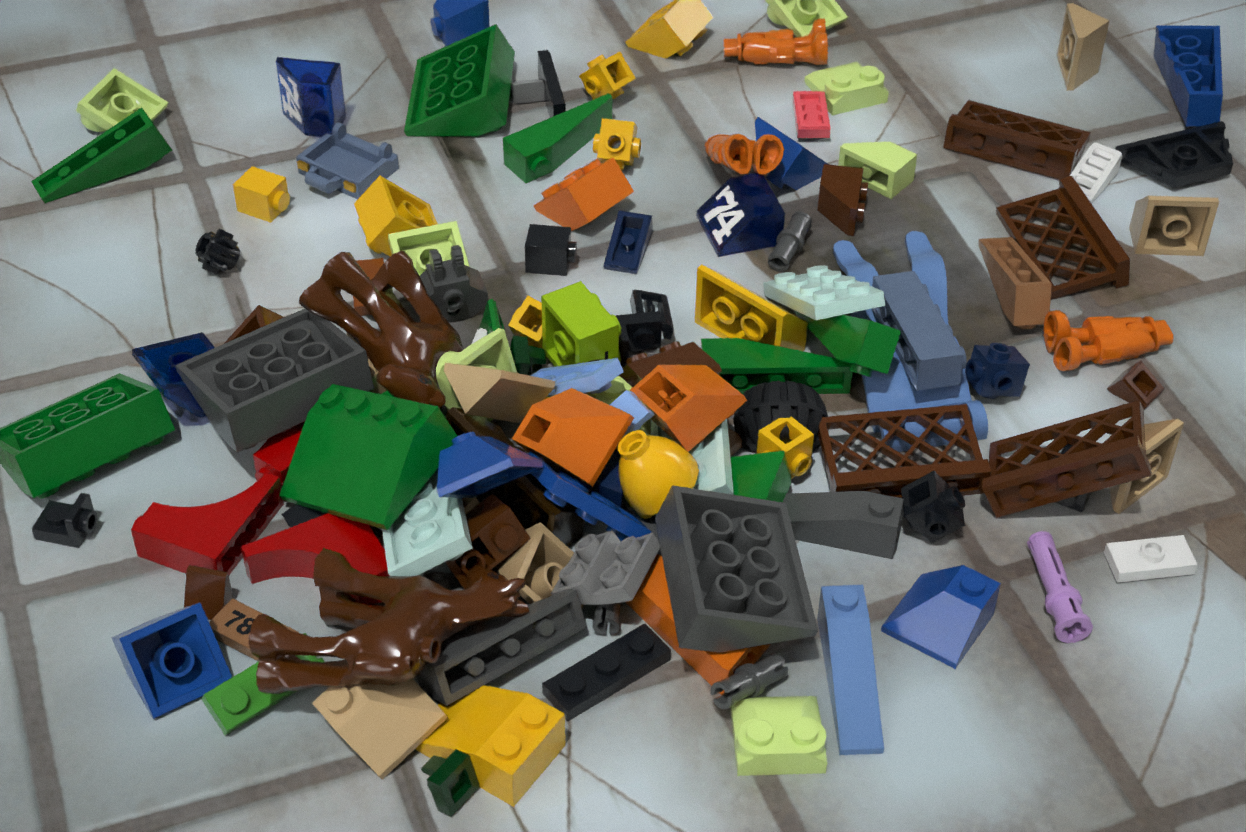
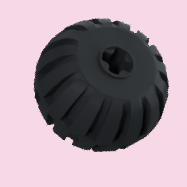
(774, 401)

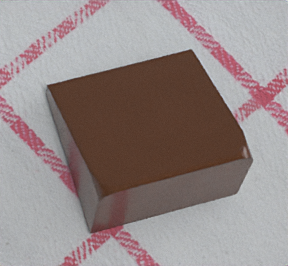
(1136, 384)
(209, 588)

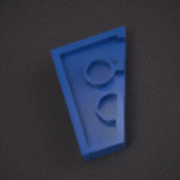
(594, 507)

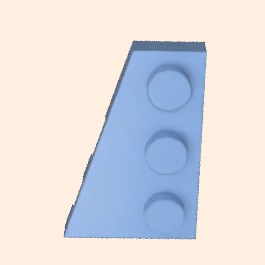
(584, 377)

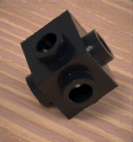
(933, 506)

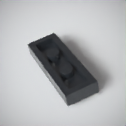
(606, 672)

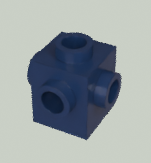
(997, 370)

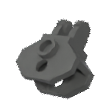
(454, 285)

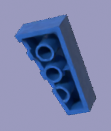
(1192, 70)

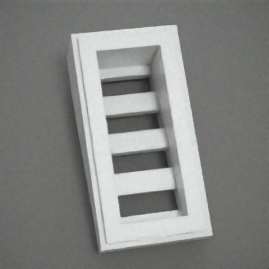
(1097, 169)

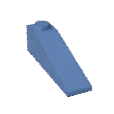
(850, 669)

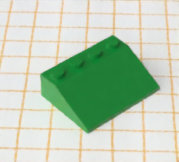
(462, 87)
(82, 434)
(365, 455)

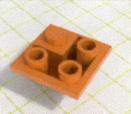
(573, 433)

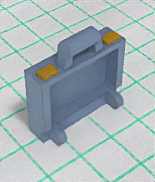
(345, 163)

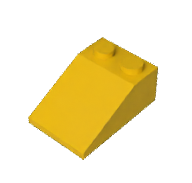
(505, 735)

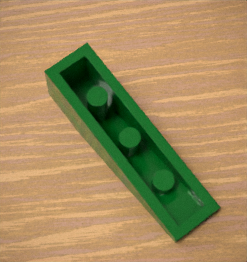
(551, 142)
(113, 154)
(856, 341)
(752, 363)

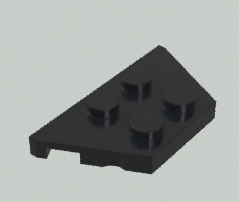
(1182, 155)

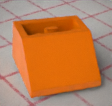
(584, 194)
(688, 401)

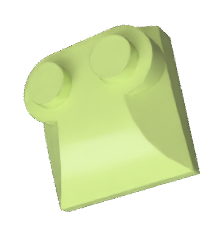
(801, 14)
(849, 87)
(115, 100)
(421, 240)
(488, 352)
(778, 736)

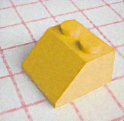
(671, 29)
(388, 210)

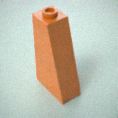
(654, 607)

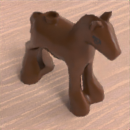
(404, 349)
(388, 640)

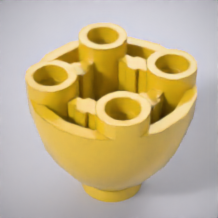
(650, 468)

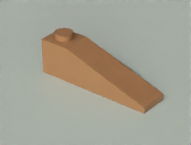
(1017, 282)

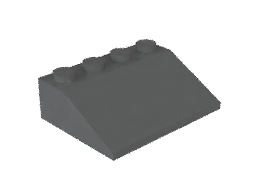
(273, 376)
(732, 571)

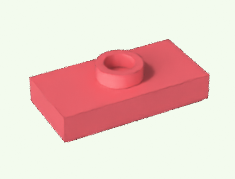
(811, 114)

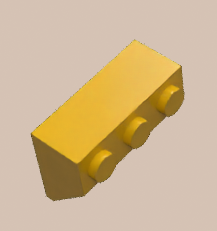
(740, 313)

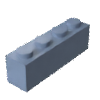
(925, 341)

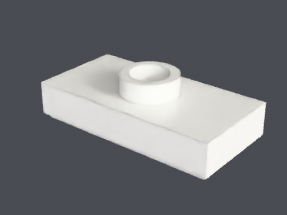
(1150, 558)

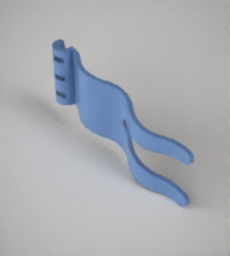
(896, 389)

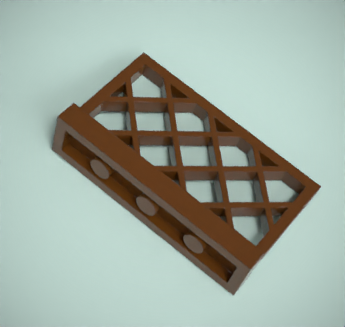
(1009, 146)
(1087, 230)
(1079, 471)
(888, 481)

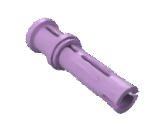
(1061, 599)

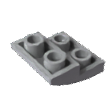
(607, 568)

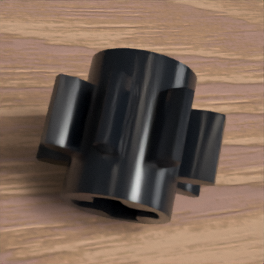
(217, 251)

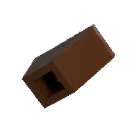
(841, 196)
(493, 536)

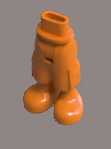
(780, 46)
(743, 154)
(1102, 339)

